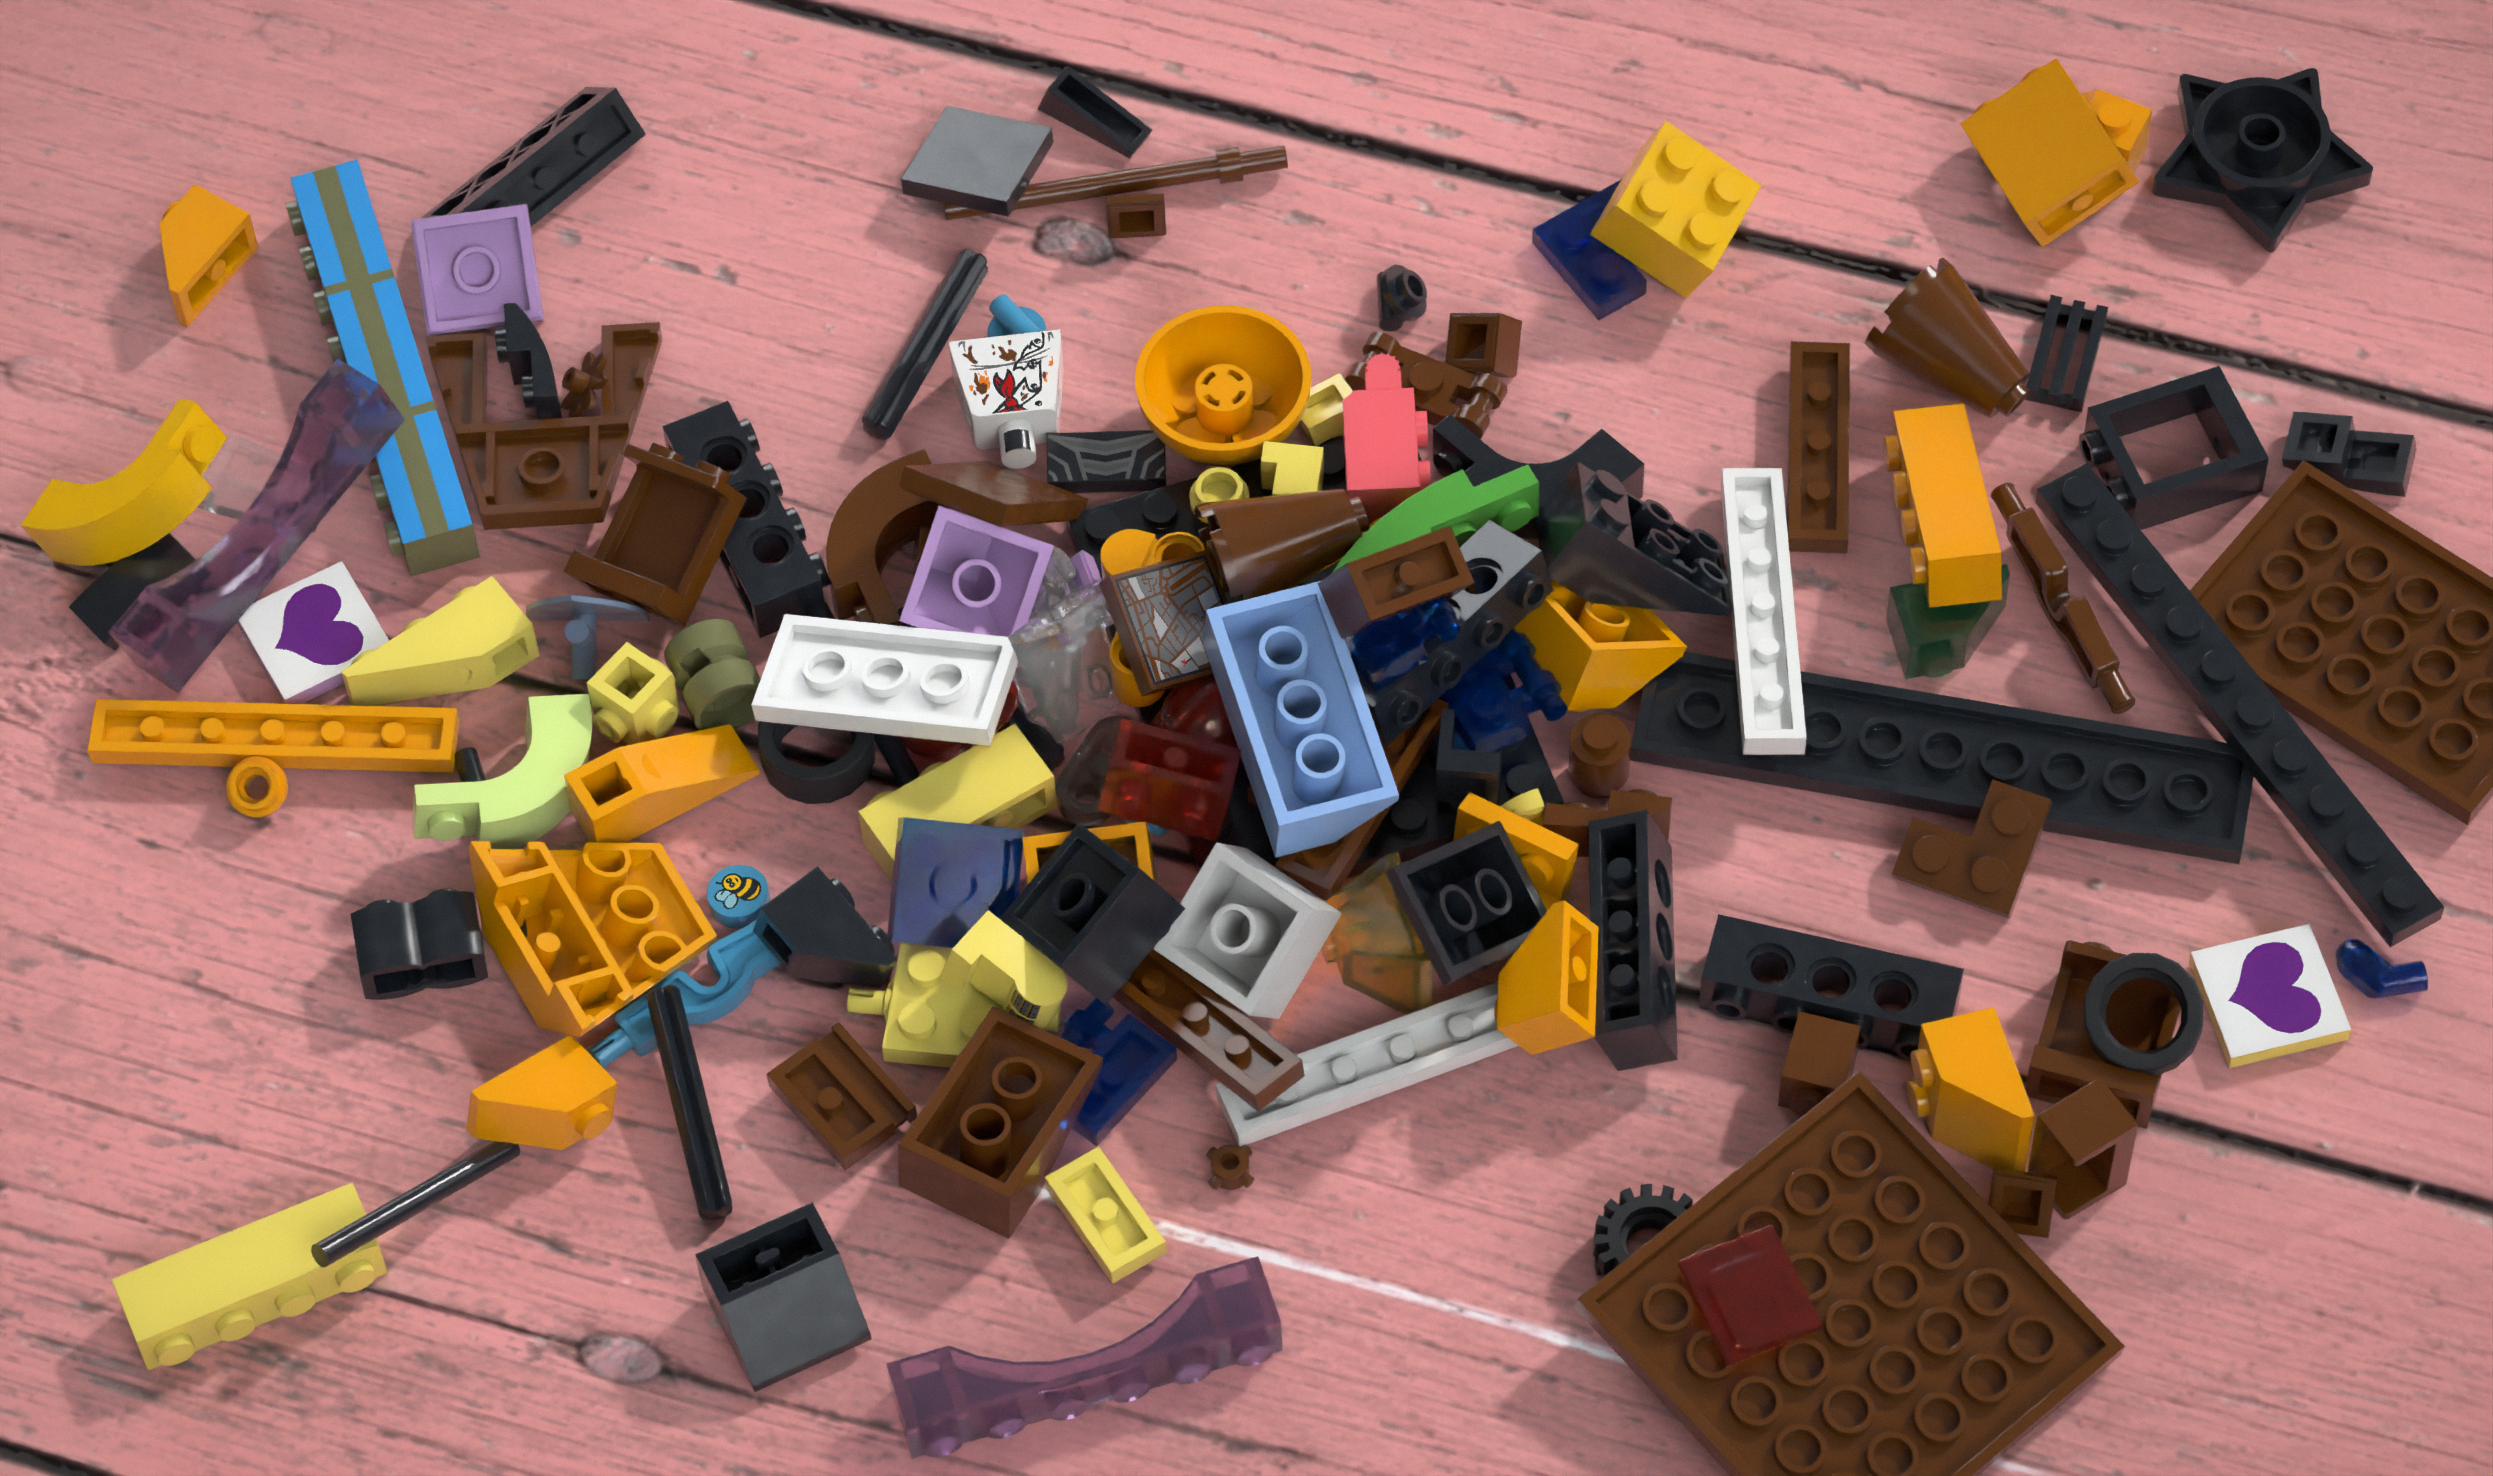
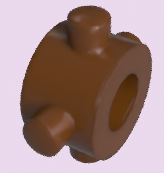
(1230, 1167)

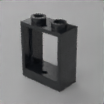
(2211, 398)

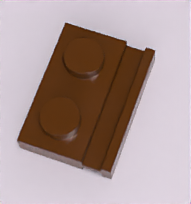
(841, 1096)

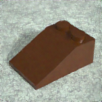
(997, 1122)

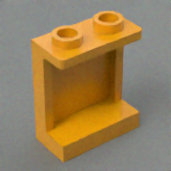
(2049, 152)

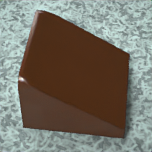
(1136, 216)

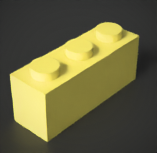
(982, 786)

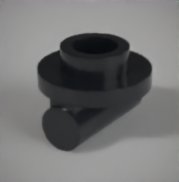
(1400, 297)

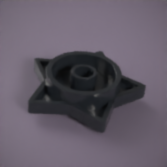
(2258, 152)

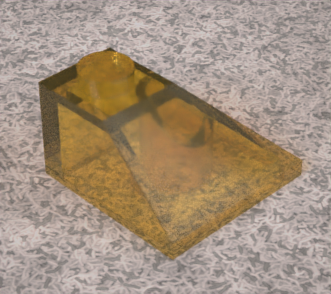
(1377, 942)

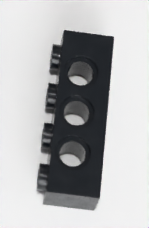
(775, 533)
(1507, 586)
(1635, 940)
(1810, 964)

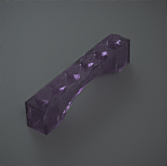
(331, 443)
(962, 1397)

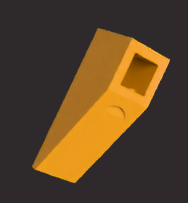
(655, 782)

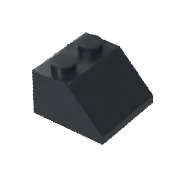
(1093, 913)

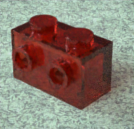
(1169, 780)

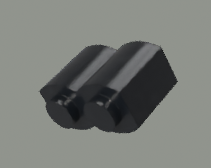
(419, 944)

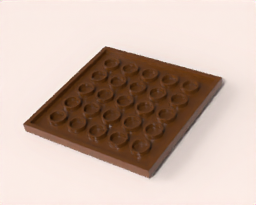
(1931, 1311)

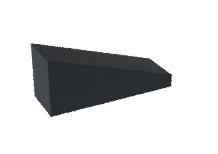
(1093, 113)

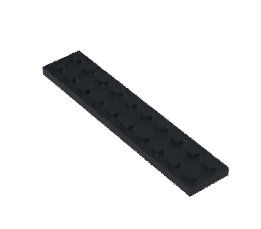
(1946, 750)

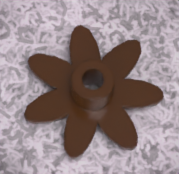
(583, 382)

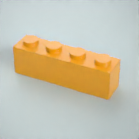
(1944, 506)

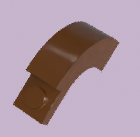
(866, 533)

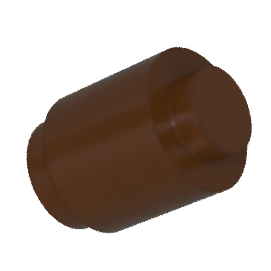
(1599, 754)

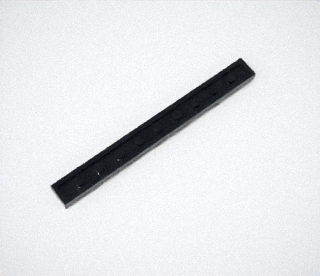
(2240, 706)

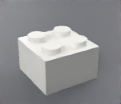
(1248, 931)

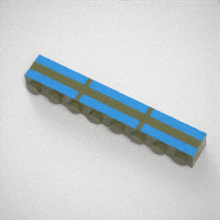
(377, 340)

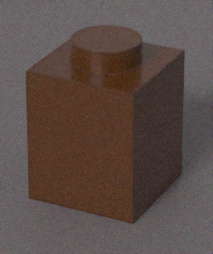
(1817, 1061)

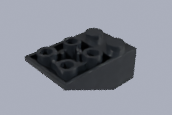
(1628, 549)

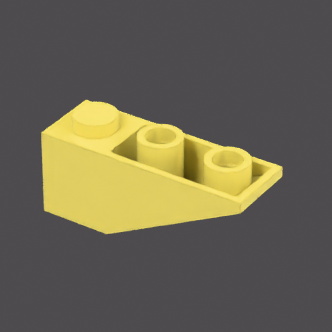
(451, 651)

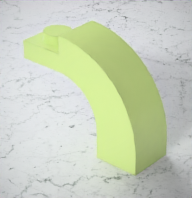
(525, 799)

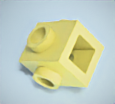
(633, 697)

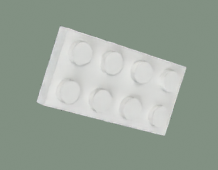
(886, 679)

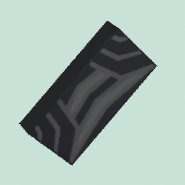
(1106, 461)

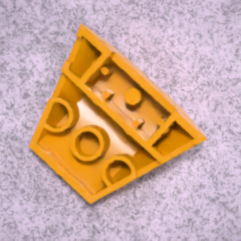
(596, 924)

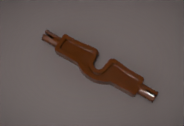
(2068, 615)

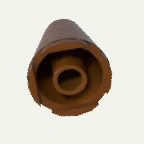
(1951, 343)
(1279, 539)

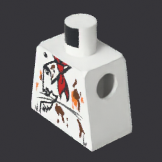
(1010, 391)

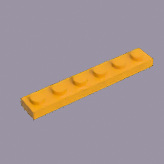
(285, 733)

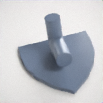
(581, 629)

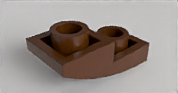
(1573, 817)

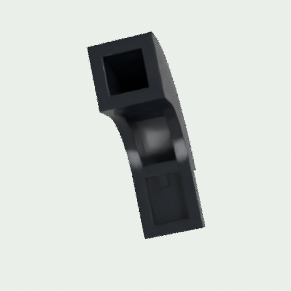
(1460, 449)

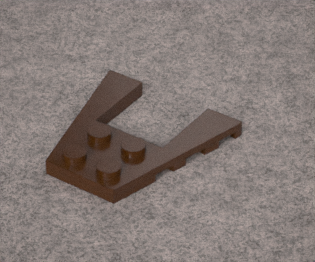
(544, 467)

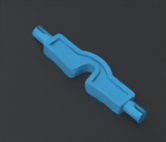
(737, 963)

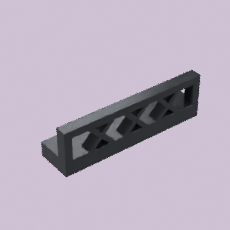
(552, 157)

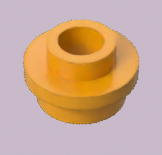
(240, 779)

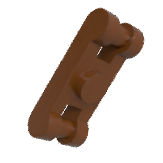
(1436, 384)

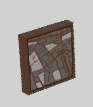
(1162, 619)

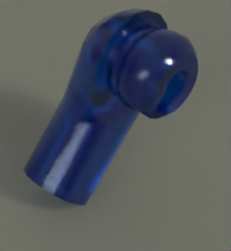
(2375, 975)

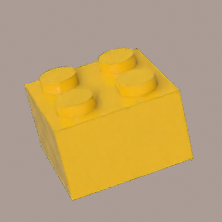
(1676, 209)

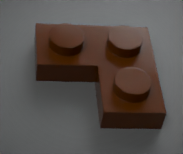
(1979, 868)

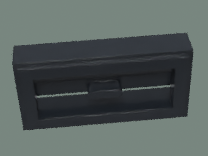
(2075, 316)

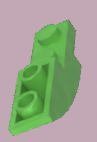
(1454, 502)

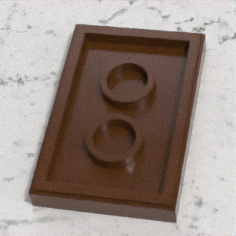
(992, 493)

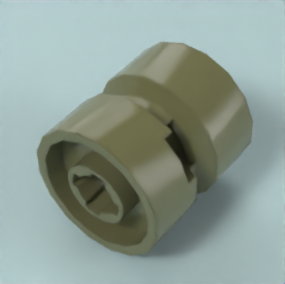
(713, 673)

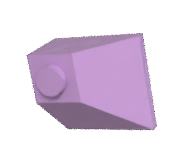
(975, 577)

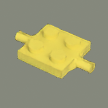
(924, 1014)

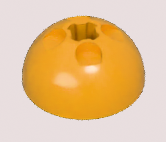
(1223, 383)

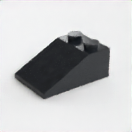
(1468, 902)

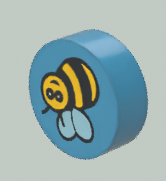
(737, 895)

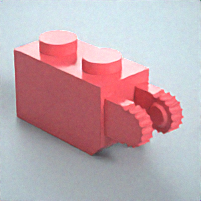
(1383, 440)

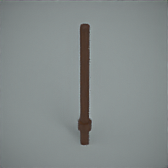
(1227, 166)

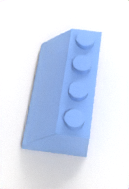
(1298, 717)

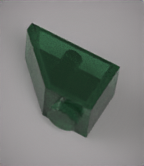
(1938, 638)

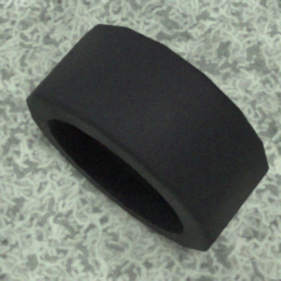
(818, 783)
(2149, 967)

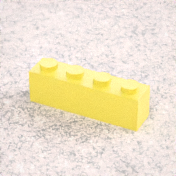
(244, 1279)

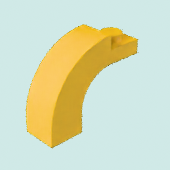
(135, 506)

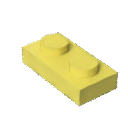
(1105, 1215)

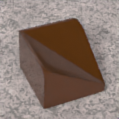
(1484, 343)

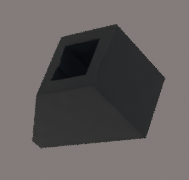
(823, 936)

